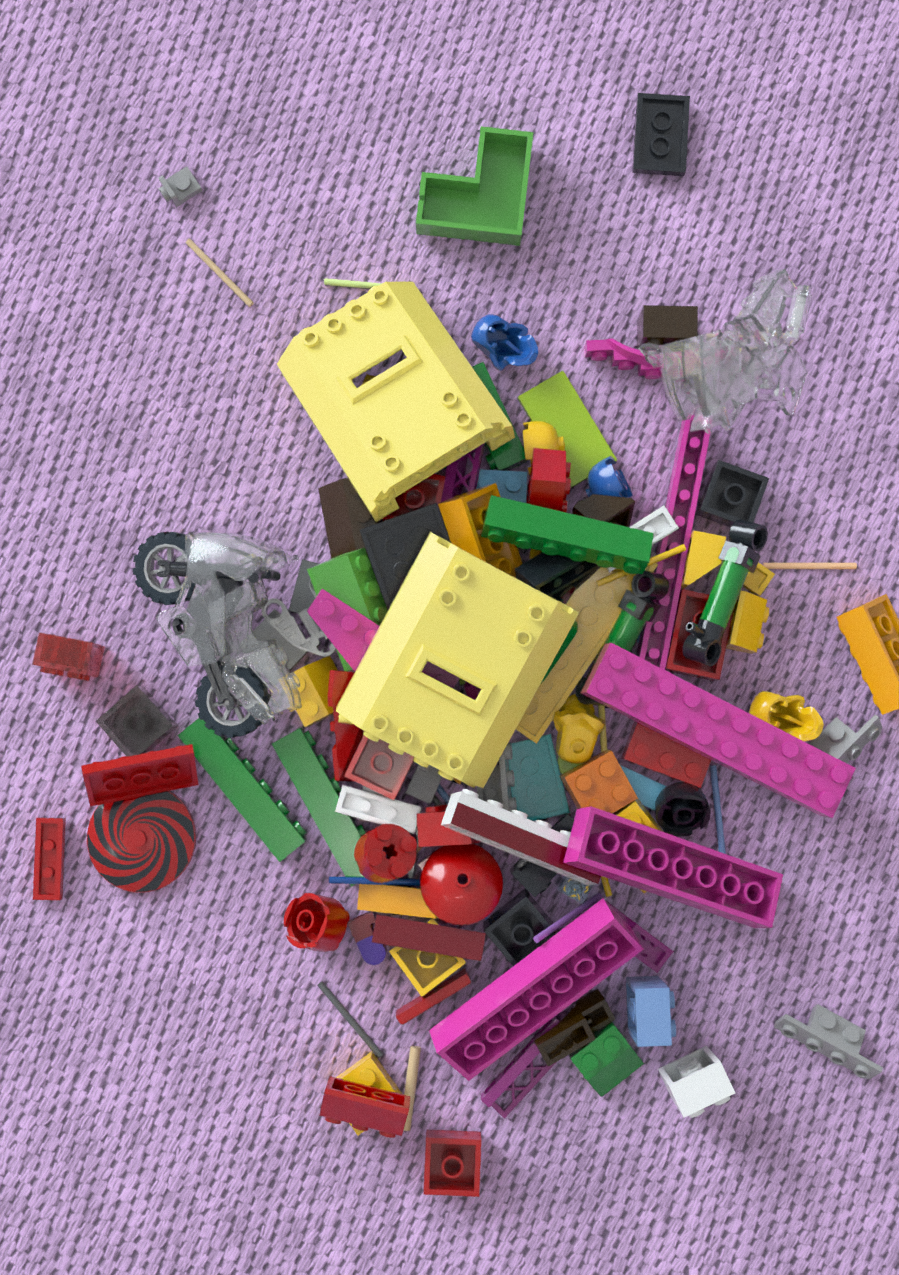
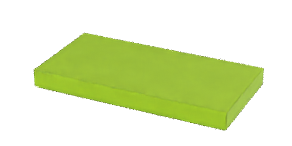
(560, 406)

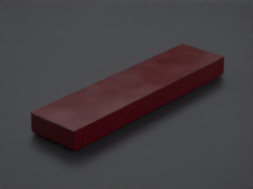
(428, 937)

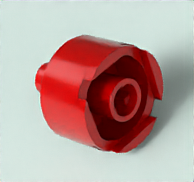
(399, 847)
(316, 922)

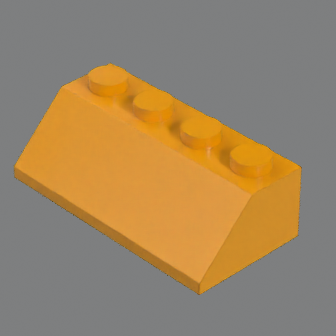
(464, 523)
(874, 643)

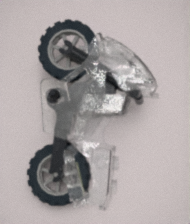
(224, 591)

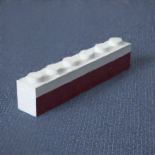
(512, 833)

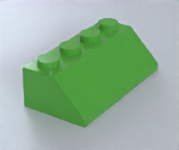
(352, 582)

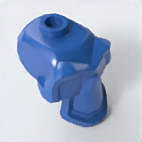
(504, 342)

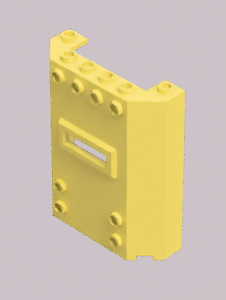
(403, 419)
(474, 627)

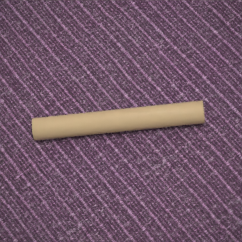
(411, 1081)

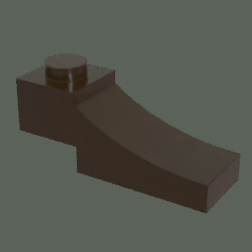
(576, 1028)

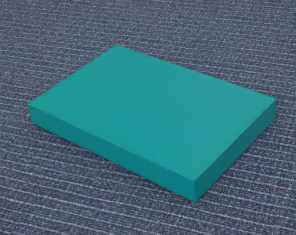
(537, 780)

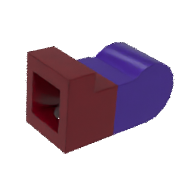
(362, 931)

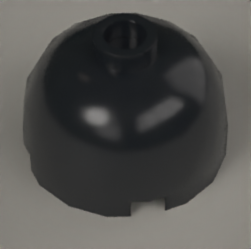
(681, 809)

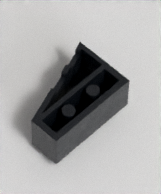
(555, 574)
(532, 876)

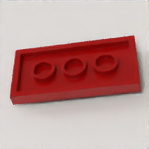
(140, 775)

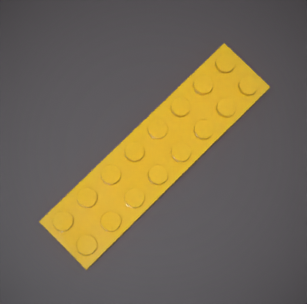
(596, 618)

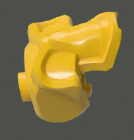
(788, 714)
(576, 730)

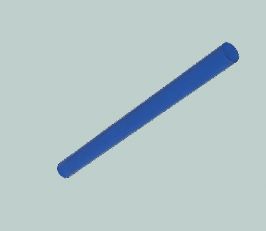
(362, 880)

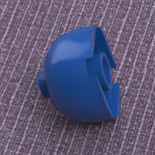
(606, 481)

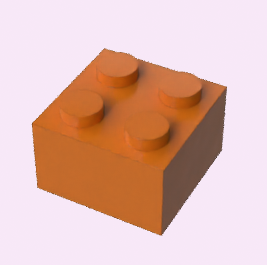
(599, 784)

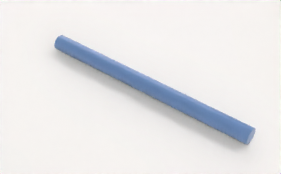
(717, 808)

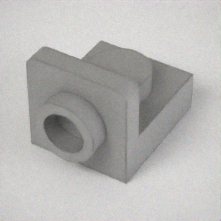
(179, 187)

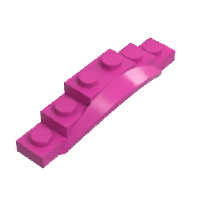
(621, 356)

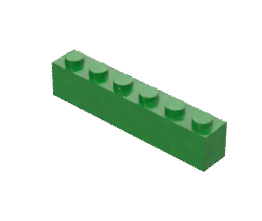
(567, 535)
(245, 790)
(320, 797)

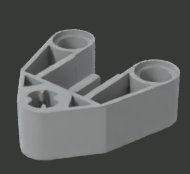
(288, 627)

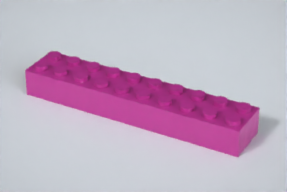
(718, 730)

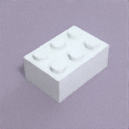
(696, 1082)

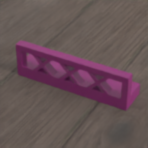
(456, 476)
(513, 1070)

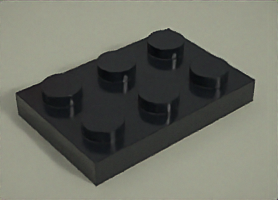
(661, 134)

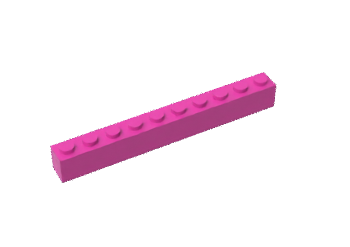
(681, 505)

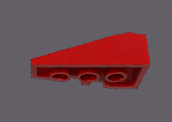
(347, 735)

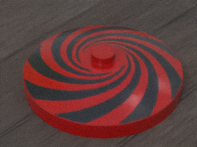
(142, 841)

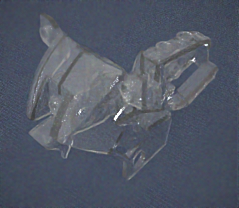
(731, 364)

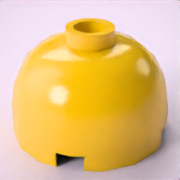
(542, 436)

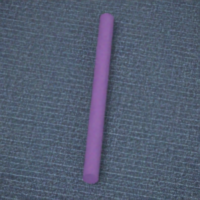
(567, 917)

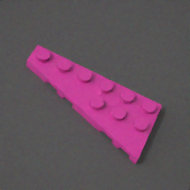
(353, 633)

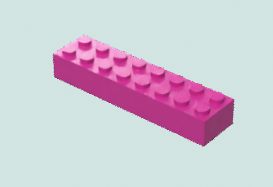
(673, 868)
(535, 990)

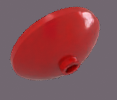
(461, 902)

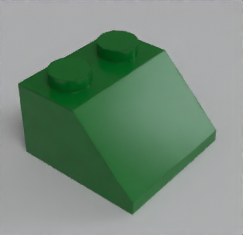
(606, 1059)

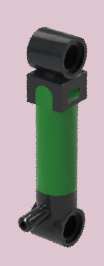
(738, 559)
(636, 610)

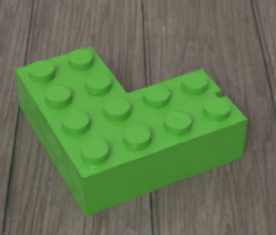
(483, 206)

